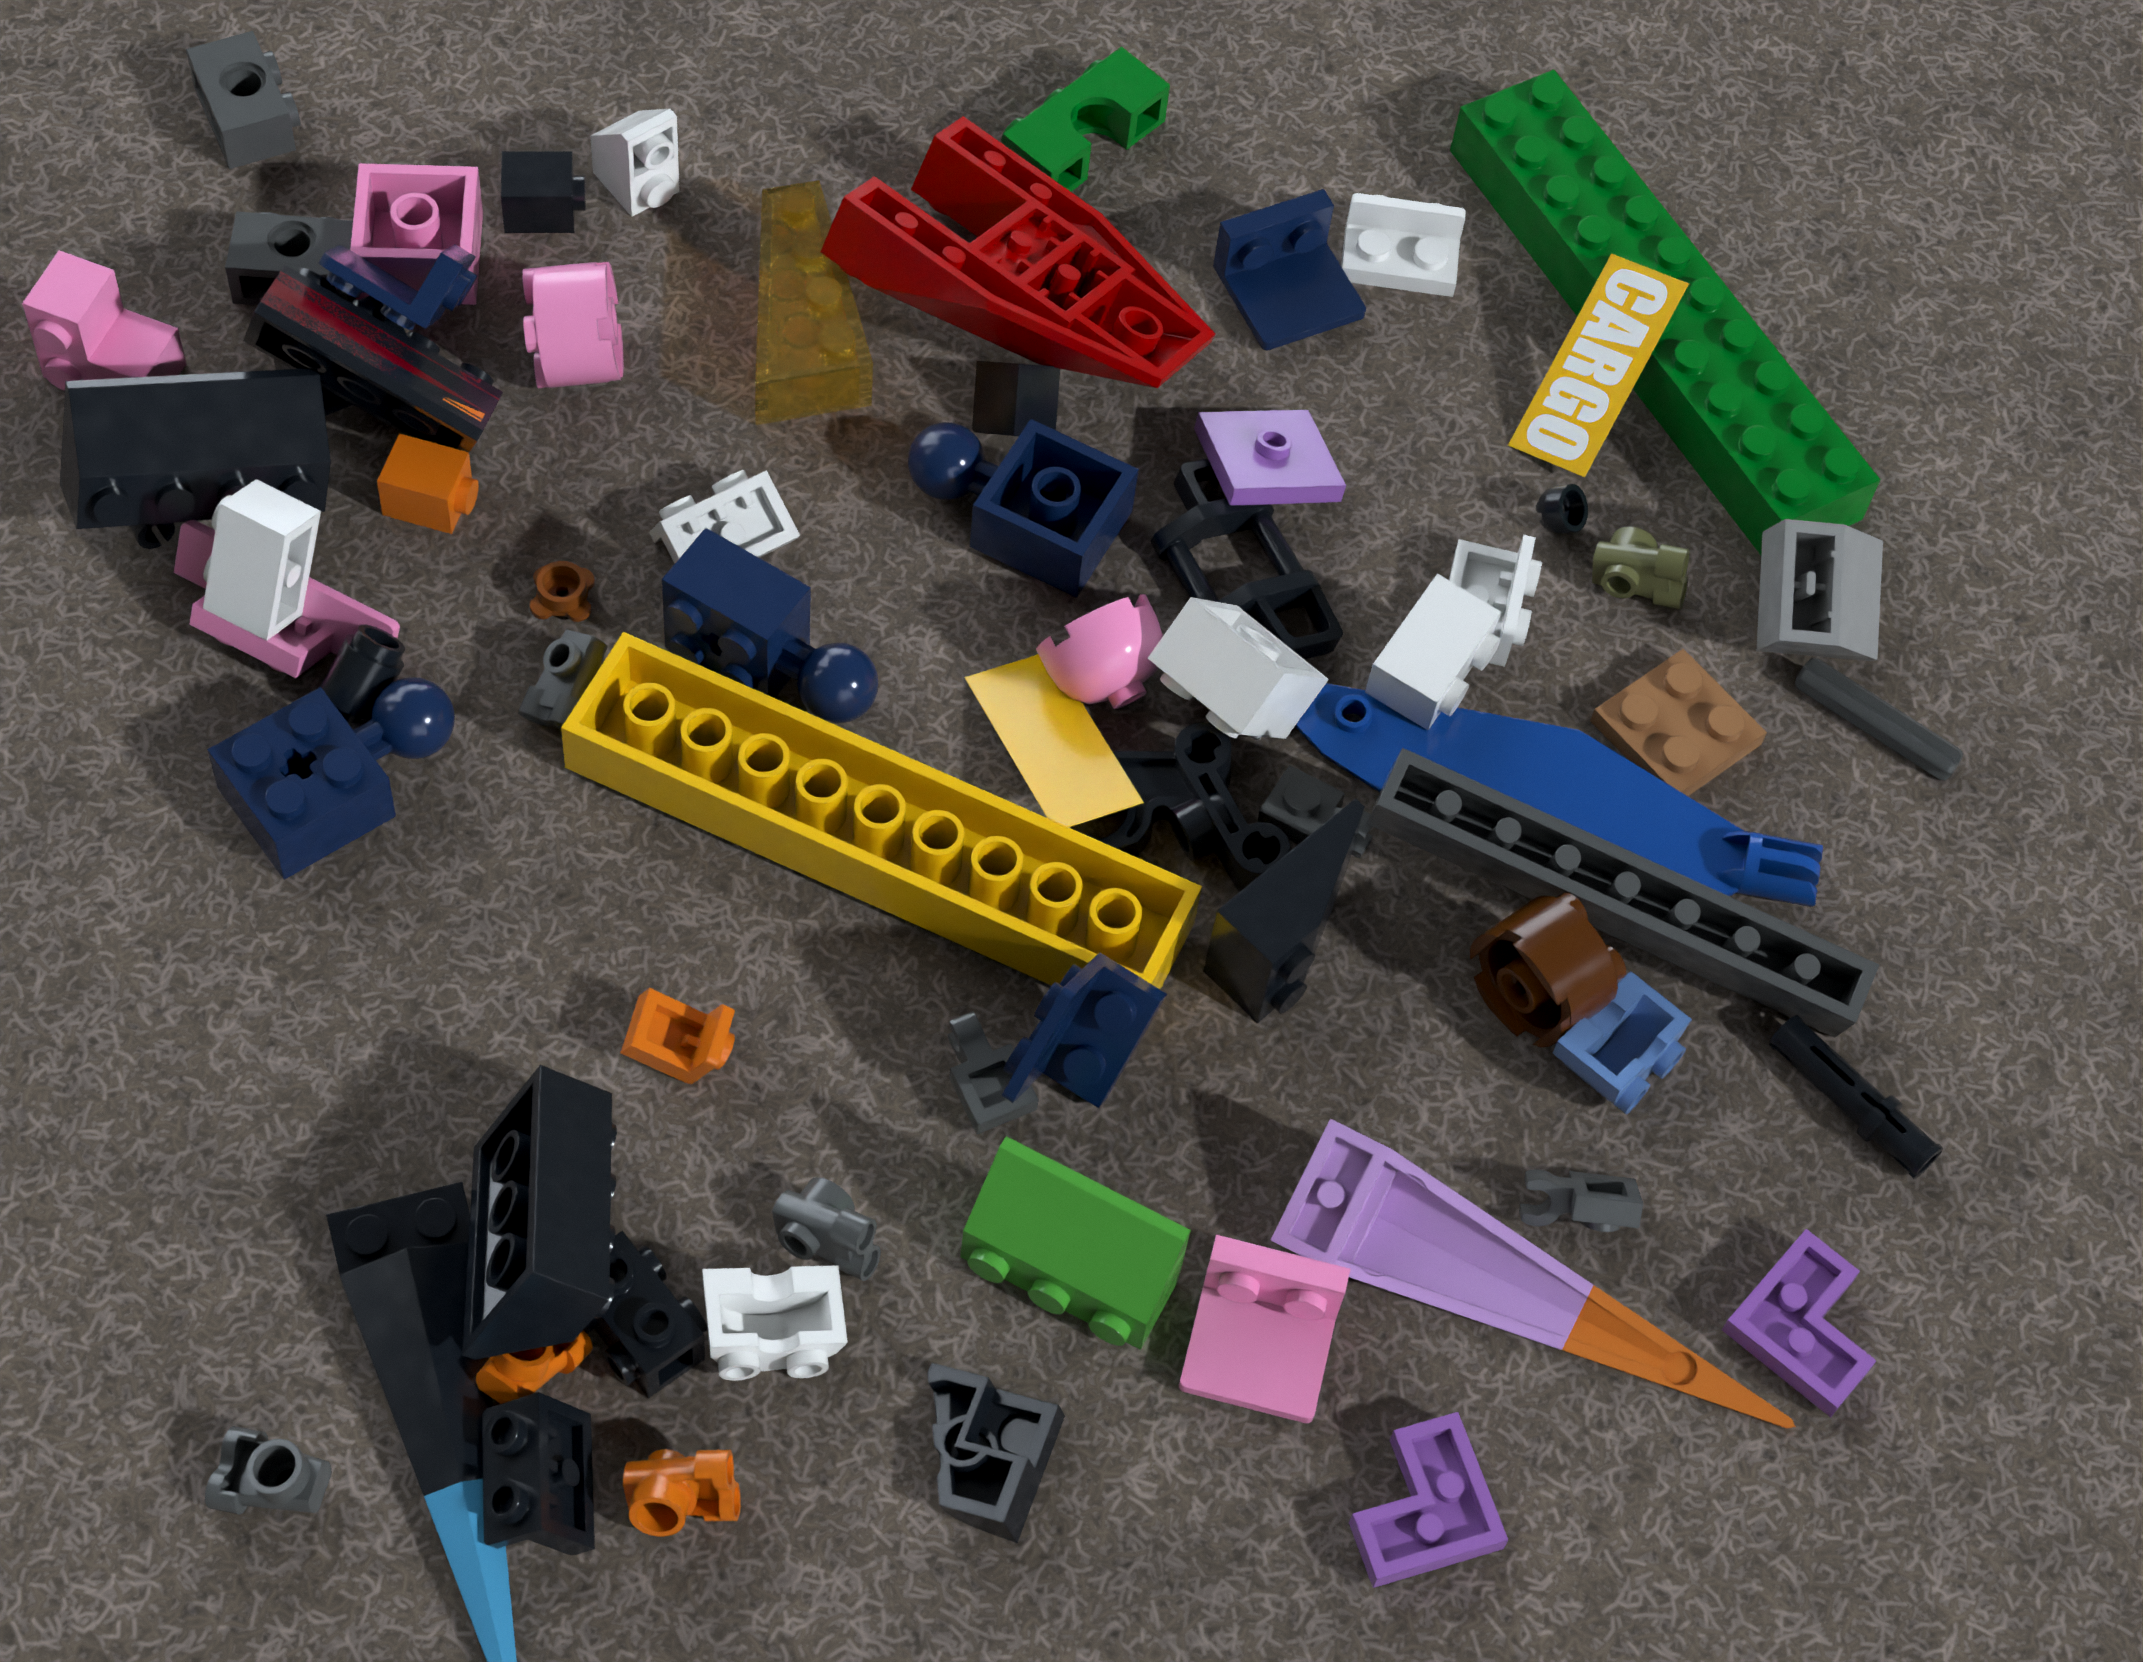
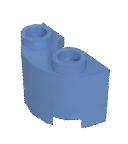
(1625, 1043)

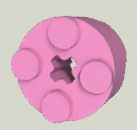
(573, 324)

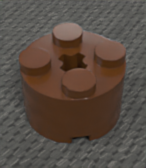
(1546, 968)

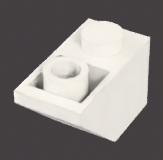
(639, 159)

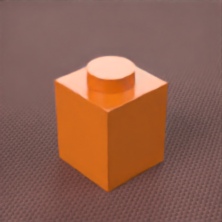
(427, 484)

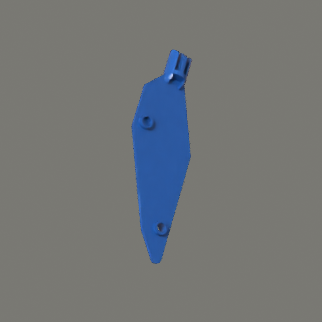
(1573, 781)

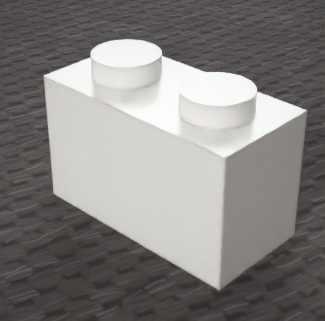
(260, 559)
(1433, 653)

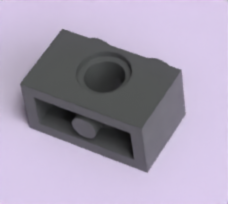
(243, 99)
(269, 241)

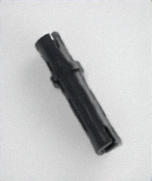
(1875, 1114)

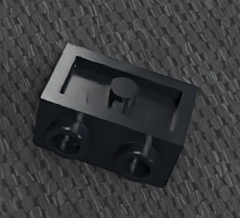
(538, 1475)

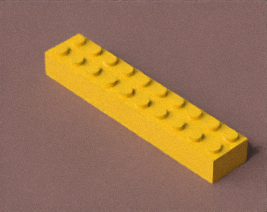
(872, 820)

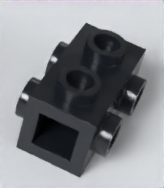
(646, 1327)

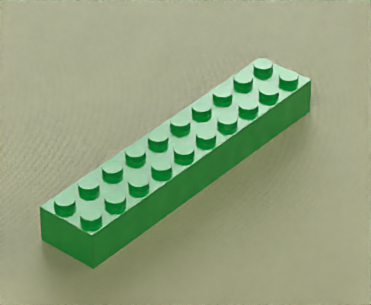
(1714, 372)

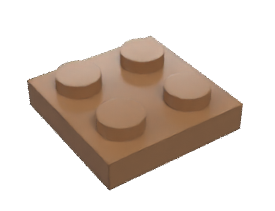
(1678, 724)

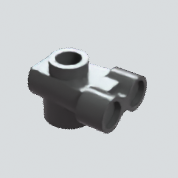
(568, 671)
(826, 1224)
(265, 1475)

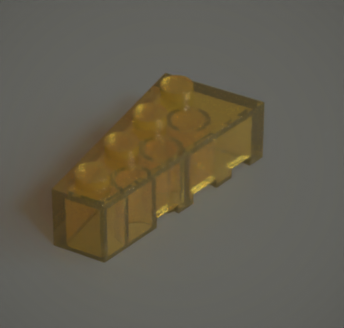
(808, 324)

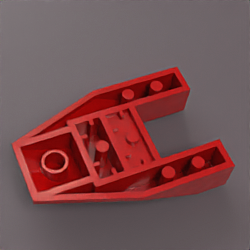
(1038, 277)

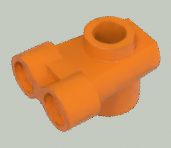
(524, 1372)
(673, 1486)

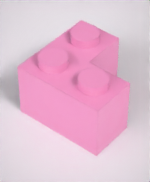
(88, 333)

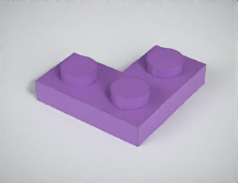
(1786, 1326)
(1444, 1518)

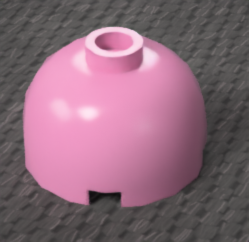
(1105, 653)

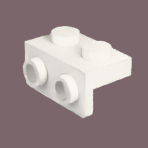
(1501, 581)

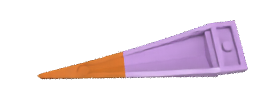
(1427, 1242)

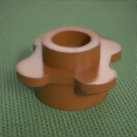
(562, 577)

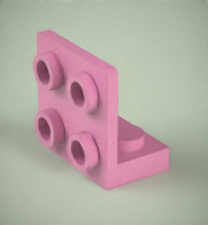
(1263, 1329)

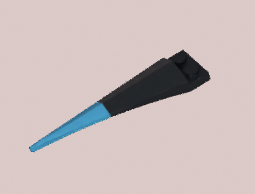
(408, 1294)

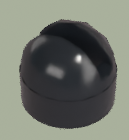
(1562, 520)

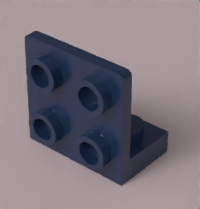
(1285, 272)
(1085, 1031)

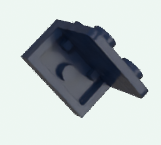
(442, 289)

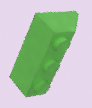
(1073, 1245)

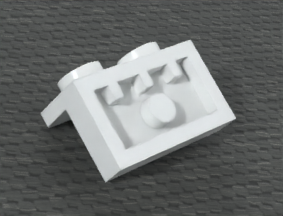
(1402, 244)
(741, 511)

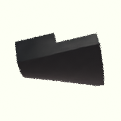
(989, 1450)

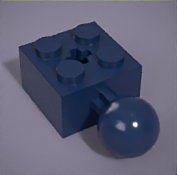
(1042, 509)
(755, 629)
(313, 781)

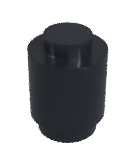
(362, 670)

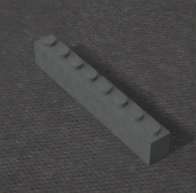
(1623, 894)

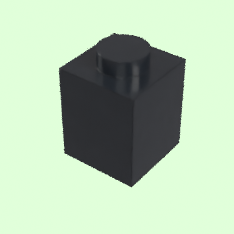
(540, 192)

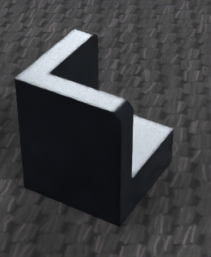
(1012, 395)

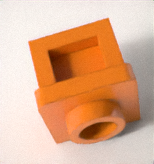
(678, 1037)

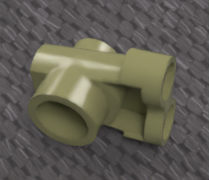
(1638, 567)

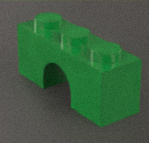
(1110, 99)

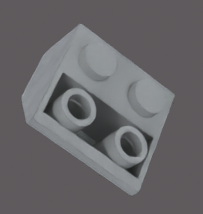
(1819, 591)

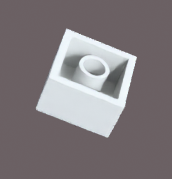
(1236, 670)

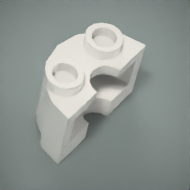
(774, 1320)

